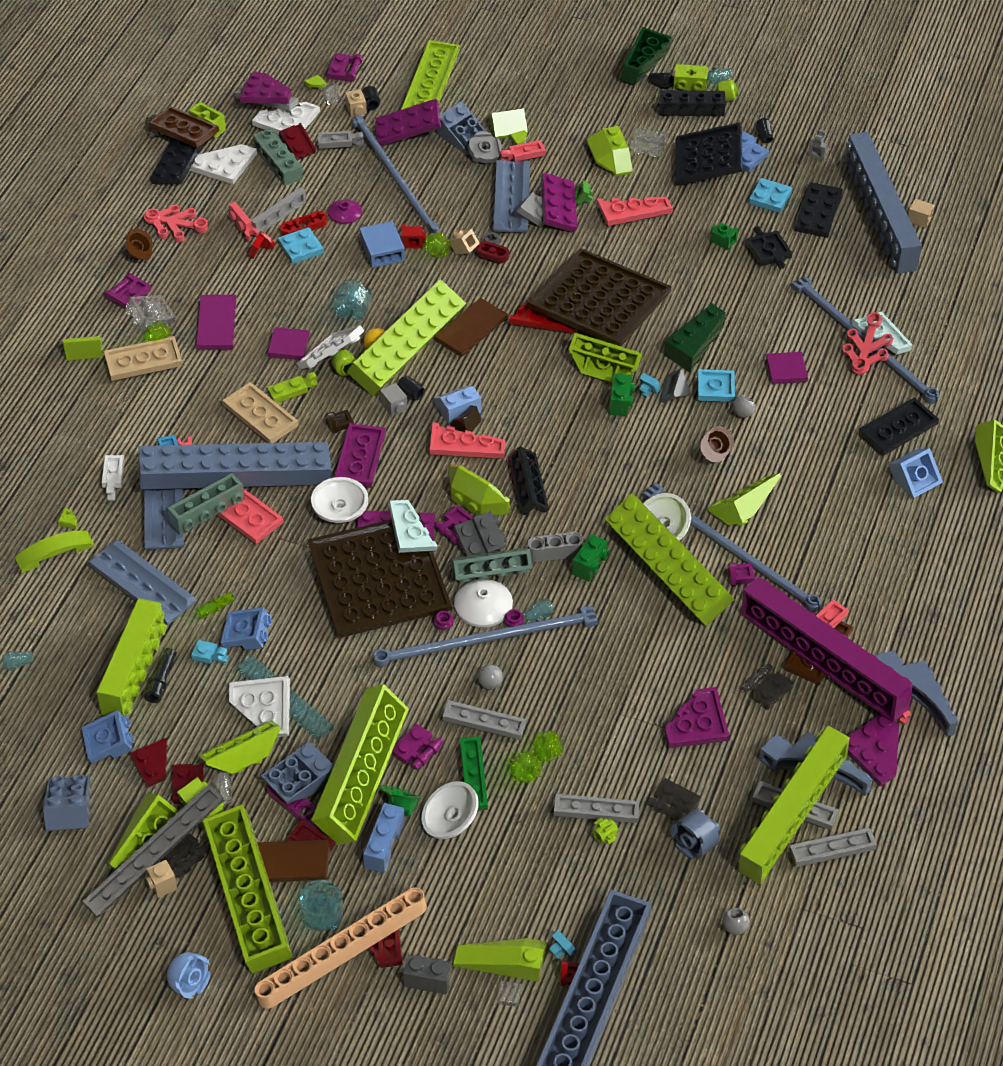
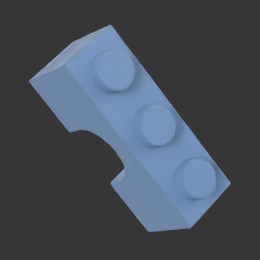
(380, 843)

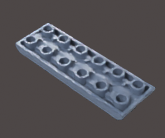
(510, 192)
(157, 528)
(141, 579)

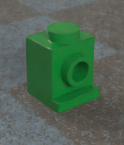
(724, 235)

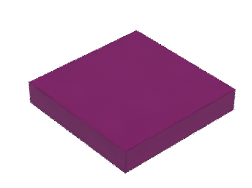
(288, 343)
(786, 367)

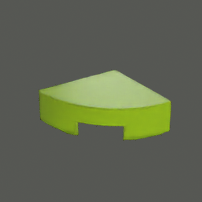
(316, 82)
(518, 137)
(68, 519)

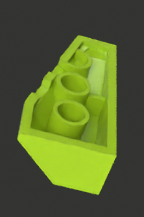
(990, 450)
(744, 502)
(147, 820)
(510, 958)

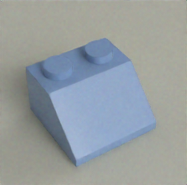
(457, 402)
(916, 472)

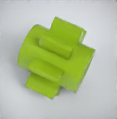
(605, 831)

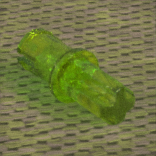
(214, 605)

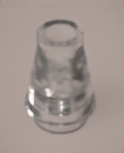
(222, 785)

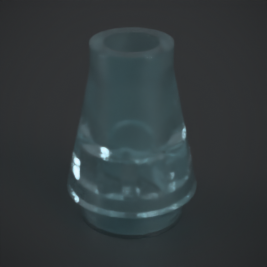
(719, 74)
(540, 610)
(15, 659)

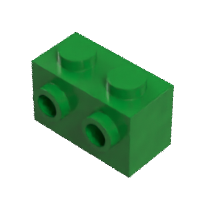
(621, 394)
(590, 557)

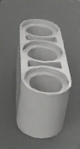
(555, 546)

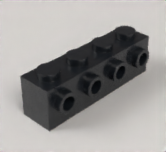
(691, 103)

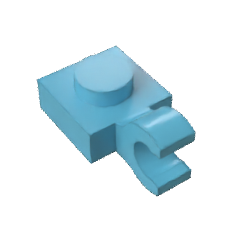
(207, 651)

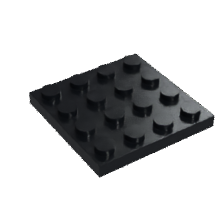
(708, 153)

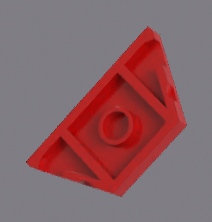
(531, 318)

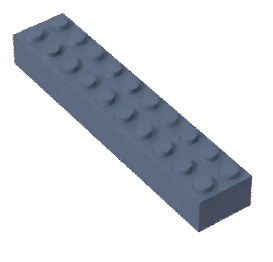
(882, 203)
(250, 462)
(597, 982)

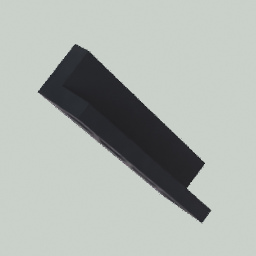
(525, 480)

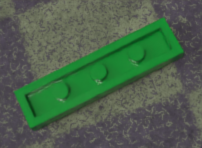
(474, 769)

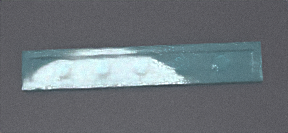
(299, 709)

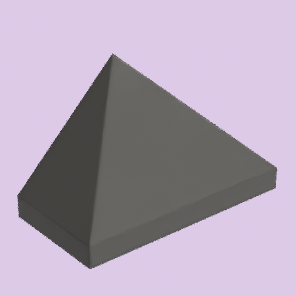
(675, 387)

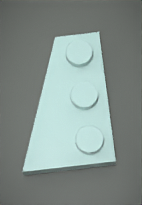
(900, 342)
(408, 529)

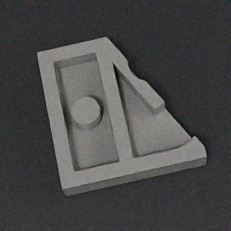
(532, 209)

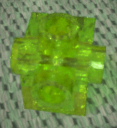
(544, 750)
(519, 765)

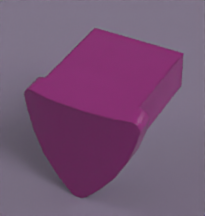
(740, 573)

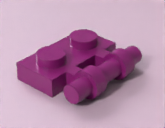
(452, 518)
(412, 743)

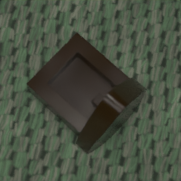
(468, 420)
(338, 421)

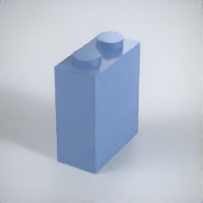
(382, 244)

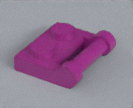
(340, 65)
(134, 288)

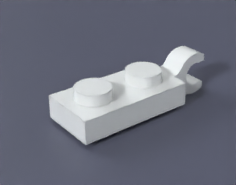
(112, 474)

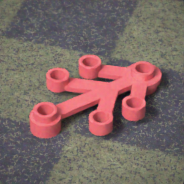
(154, 217)
(867, 346)

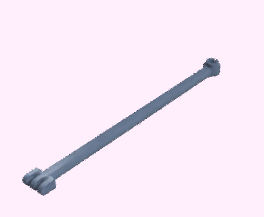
(358, 122)
(804, 285)
(811, 602)
(585, 616)

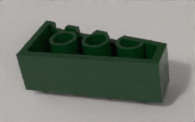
(645, 54)
(694, 338)

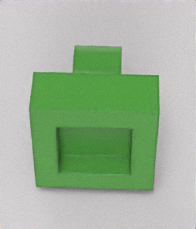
(583, 193)

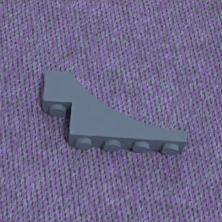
(924, 689)
(781, 755)

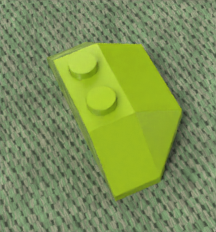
(611, 150)
(603, 359)
(475, 492)
(243, 750)

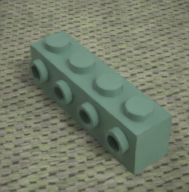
(278, 157)
(206, 503)
(491, 563)

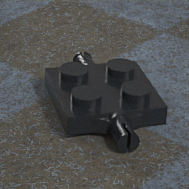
(768, 248)

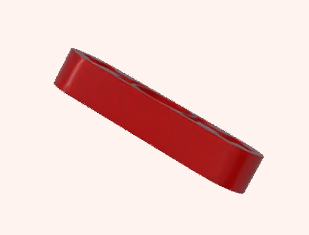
(318, 220)

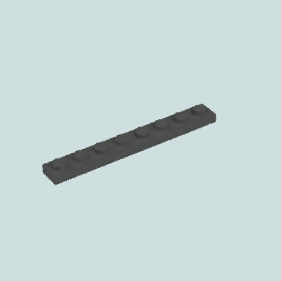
(153, 851)

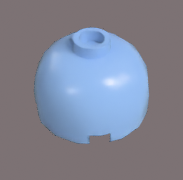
(188, 974)

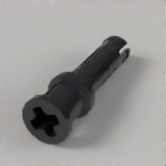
(158, 682)

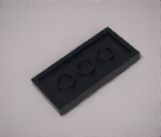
(175, 163)
(818, 209)
(898, 426)

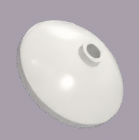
(339, 499)
(672, 510)
(483, 603)
(450, 810)

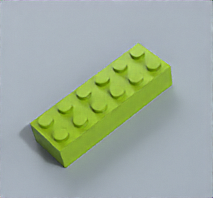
(132, 658)

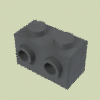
(427, 974)

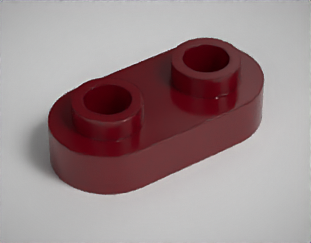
(492, 252)

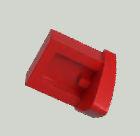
(262, 241)
(568, 972)

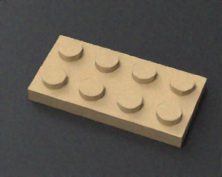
(143, 358)
(260, 413)

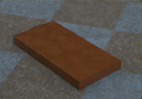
(183, 126)
(471, 327)
(805, 670)
(295, 860)

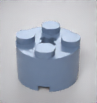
(695, 834)

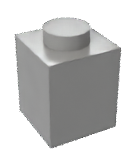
(393, 399)

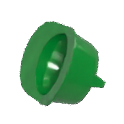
(401, 798)

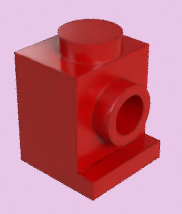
(413, 236)

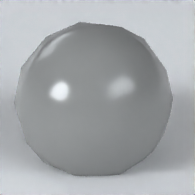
(743, 406)
(490, 676)
(736, 921)

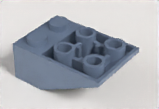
(459, 126)
(299, 774)
(67, 802)

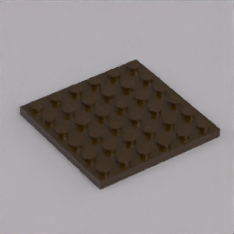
(599, 297)
(373, 583)

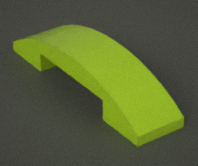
(52, 546)

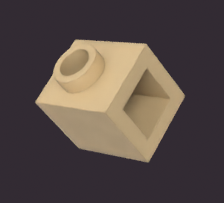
(355, 102)
(920, 212)
(463, 241)
(161, 879)

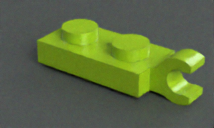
(292, 387)

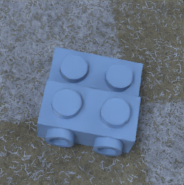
(752, 152)
(246, 628)
(107, 737)

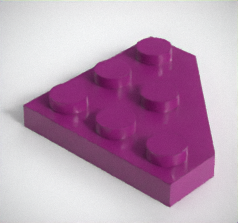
(264, 89)
(698, 721)
(876, 749)

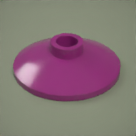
(345, 211)

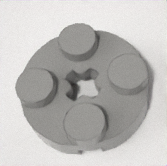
(481, 155)

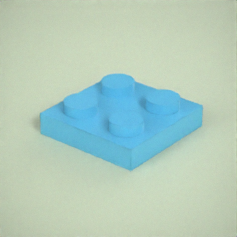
(770, 195)
(300, 245)
(716, 385)

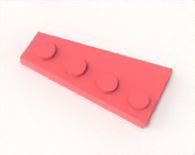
(630, 210)
(457, 443)

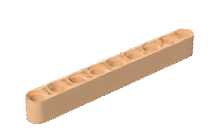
(330, 949)

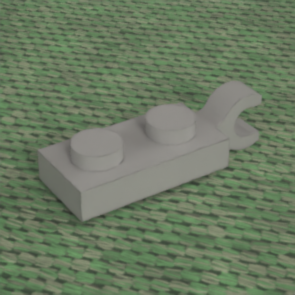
(339, 139)

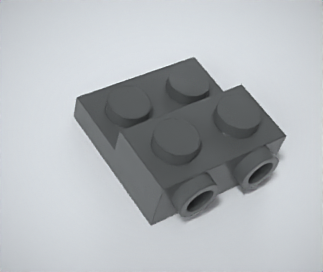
(480, 535)

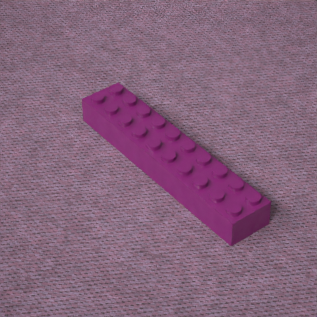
(827, 649)

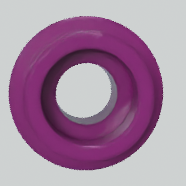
(514, 614)
(443, 616)

